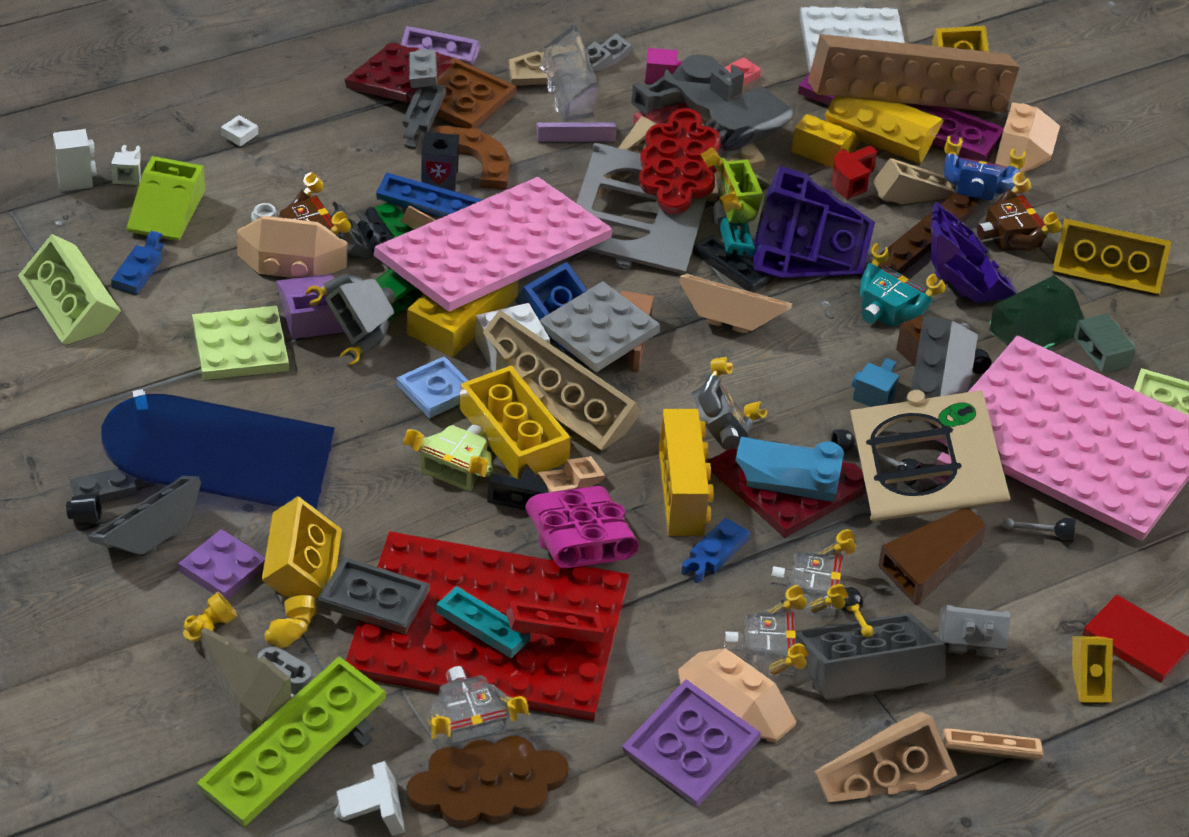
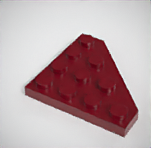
(786, 511)

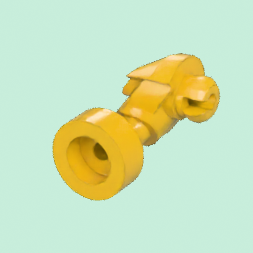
(217, 611)
(286, 631)

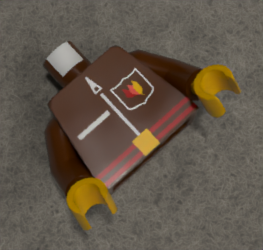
(311, 209)
(1014, 222)

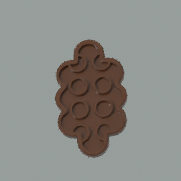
(487, 781)

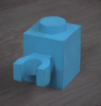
(876, 384)

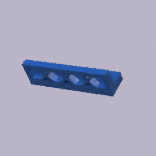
(422, 196)

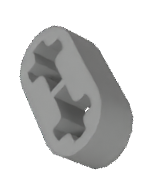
(290, 666)

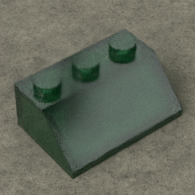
(1040, 314)

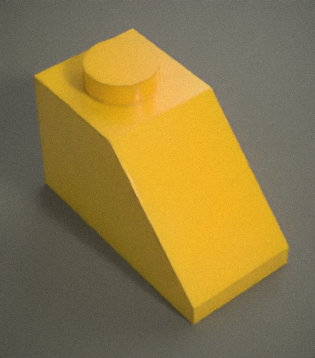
(1092, 668)

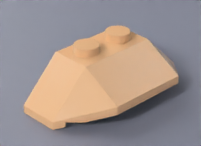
(1028, 131)
(290, 248)
(730, 304)
(741, 691)

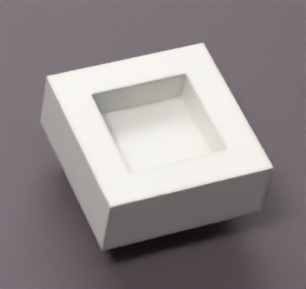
(239, 130)

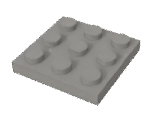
(599, 326)

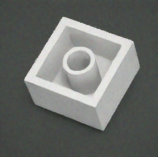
(521, 313)

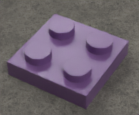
(222, 564)

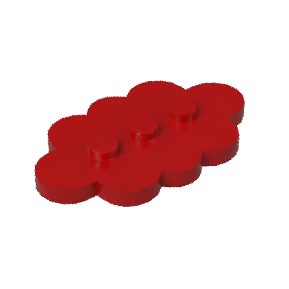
(673, 161)

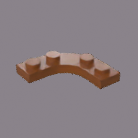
(487, 151)

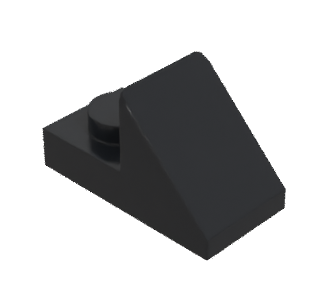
(514, 491)

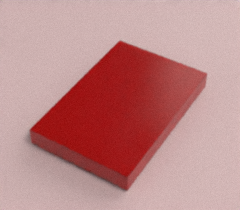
(1140, 638)

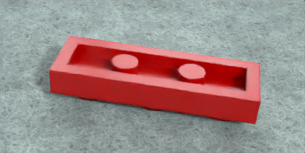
(554, 622)

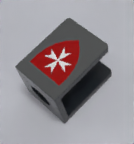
(440, 160)

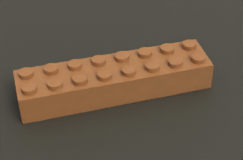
(912, 73)

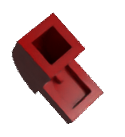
(853, 171)

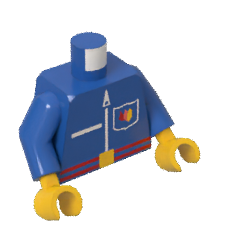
(978, 177)

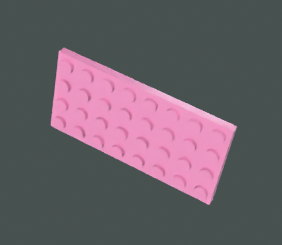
(492, 243)

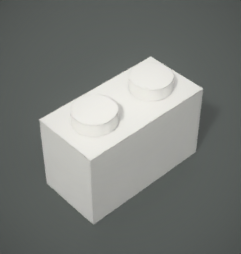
(73, 160)

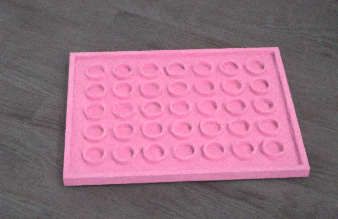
(1085, 437)

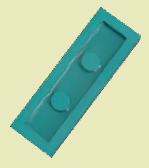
(481, 621)

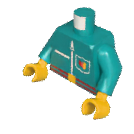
(892, 296)

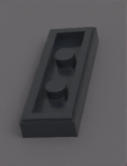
(733, 266)

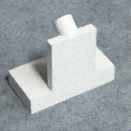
(373, 795)

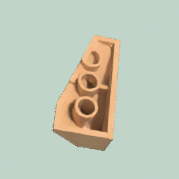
(893, 761)

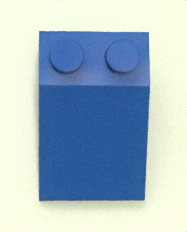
(551, 292)

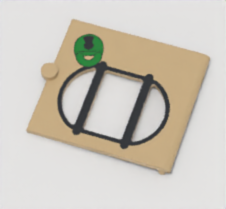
(974, 456)

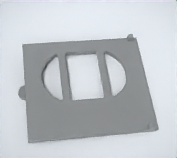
(668, 239)

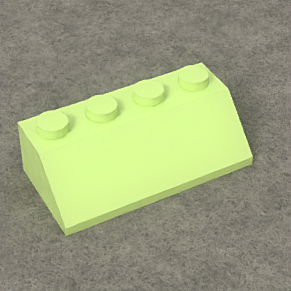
(68, 291)

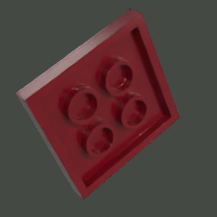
(389, 73)

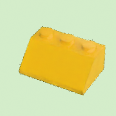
(300, 550)

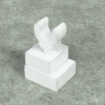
(126, 167)

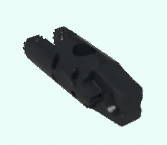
(374, 231)

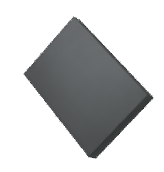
(374, 595)

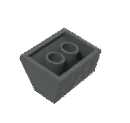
(944, 358)

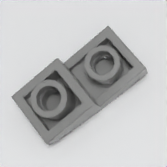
(608, 53)

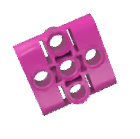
(582, 527)

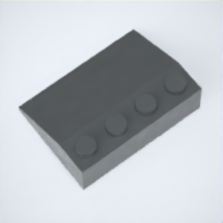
(894, 657)

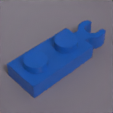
(715, 549)

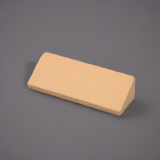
(992, 744)

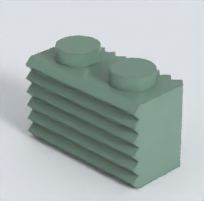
(1105, 343)

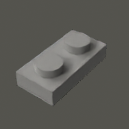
(423, 68)

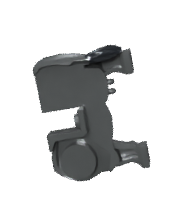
(709, 90)

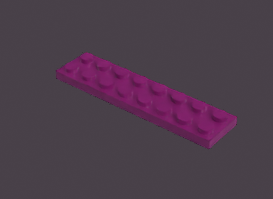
(977, 135)

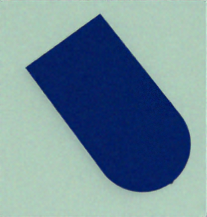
(225, 446)

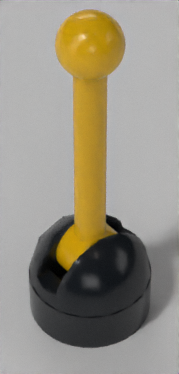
(853, 605)

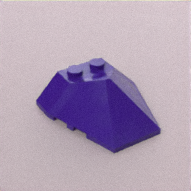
(809, 231)
(963, 260)

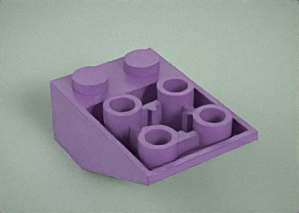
(301, 317)

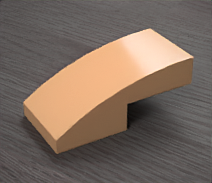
(575, 474)

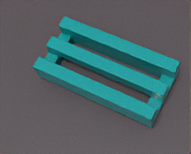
(732, 239)

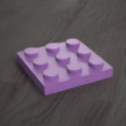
(691, 742)

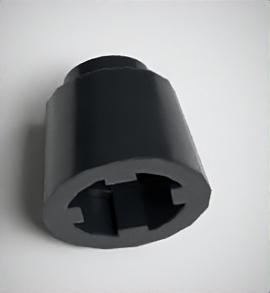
(85, 508)

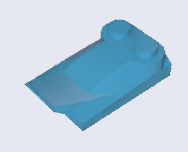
(792, 467)

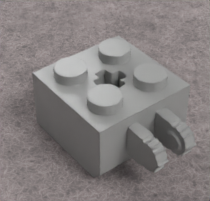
(973, 630)

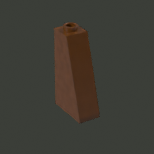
(931, 553)

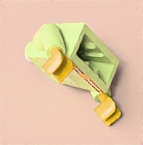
(453, 454)

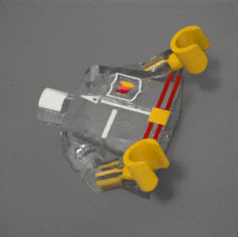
(819, 576)
(770, 638)
(471, 709)

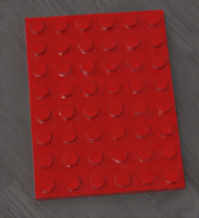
(549, 672)

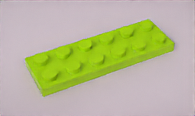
(291, 741)

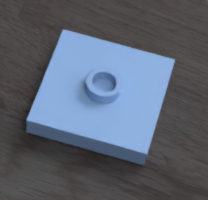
(433, 386)

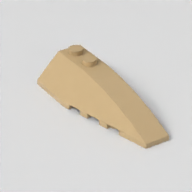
(563, 385)

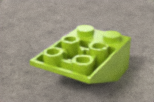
(166, 198)

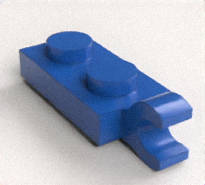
(139, 265)

